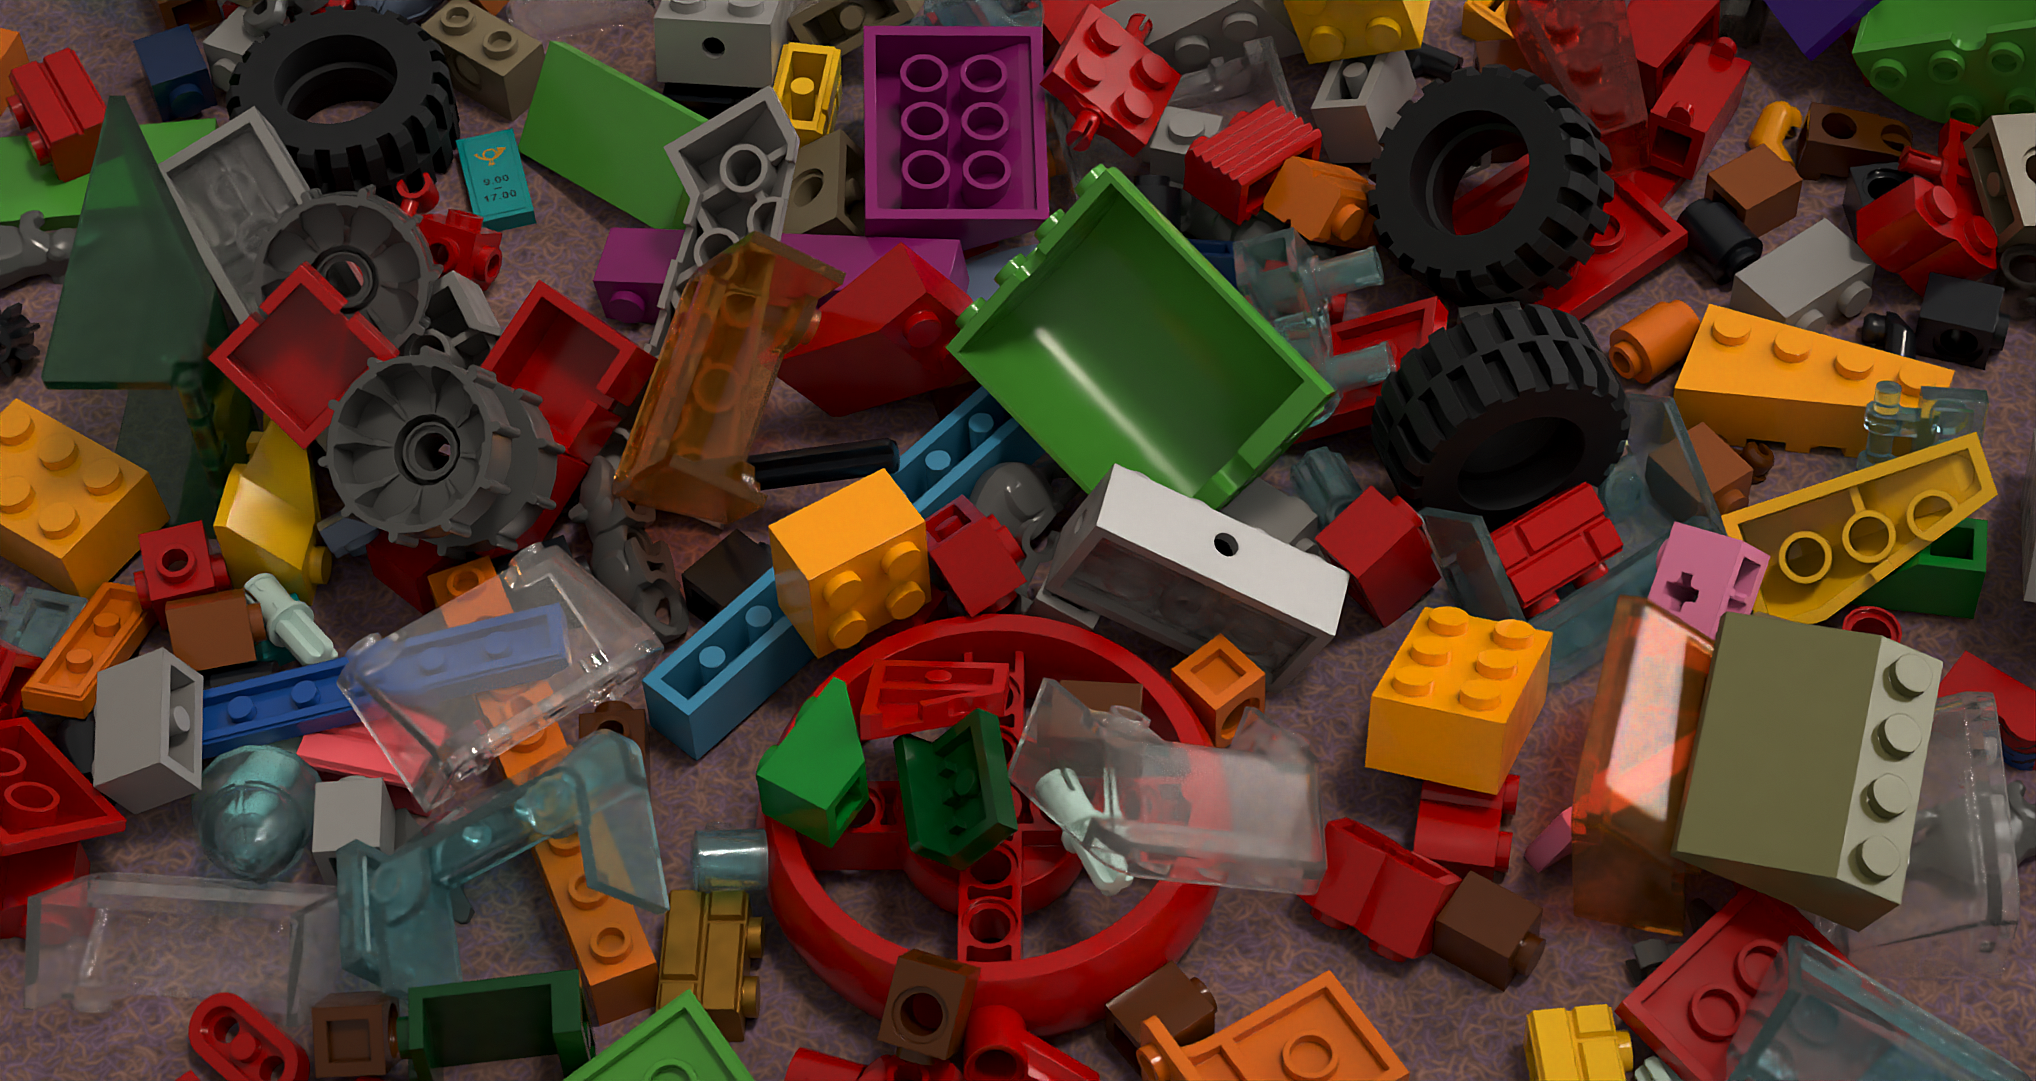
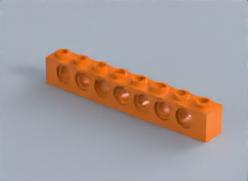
(598, 928)

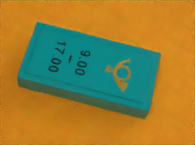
(496, 180)

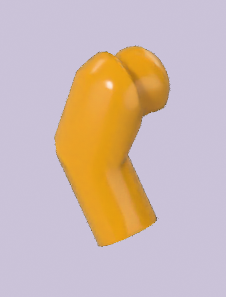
(1774, 126)

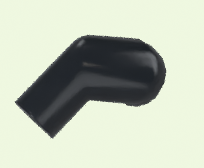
(1433, 62)
(1890, 333)

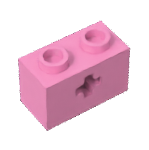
(1706, 565)

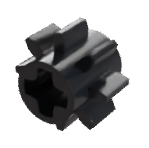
(18, 336)

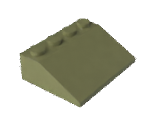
(1809, 765)

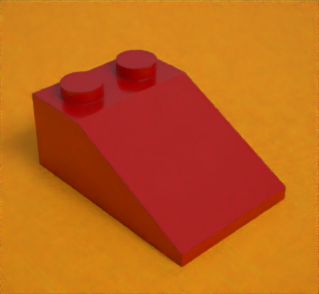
(880, 338)
(45, 795)

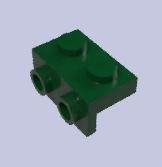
(956, 791)

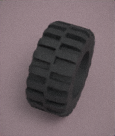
(348, 59)
(1437, 145)
(1500, 414)

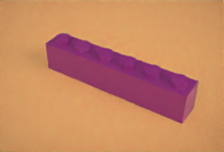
(639, 259)

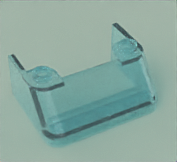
(1642, 498)
(584, 788)
(1837, 1024)

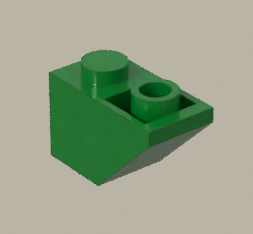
(1939, 578)
(818, 770)

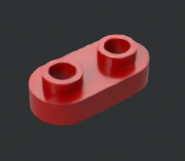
(255, 1048)

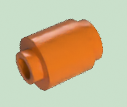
(1653, 340)

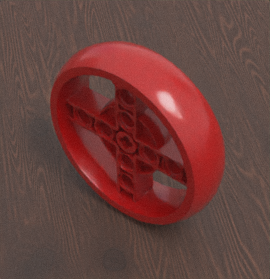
(1050, 990)

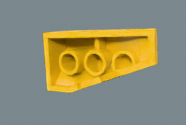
(273, 515)
(1859, 527)

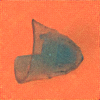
(255, 811)

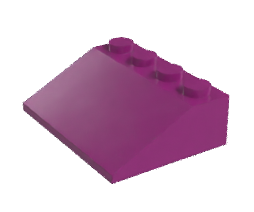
(954, 132)

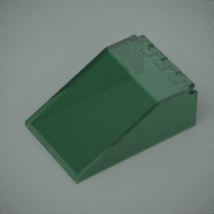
(145, 321)

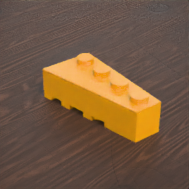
(1790, 384)

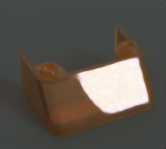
(717, 379)
(1638, 771)

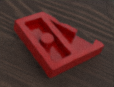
(929, 695)

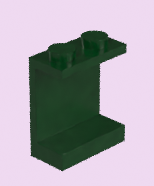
(496, 1023)

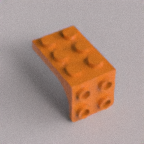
(1298, 1037)

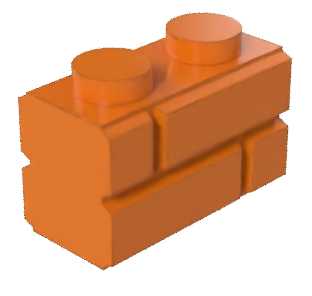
(1323, 203)

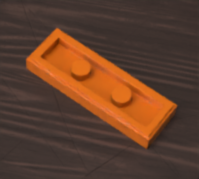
(97, 639)

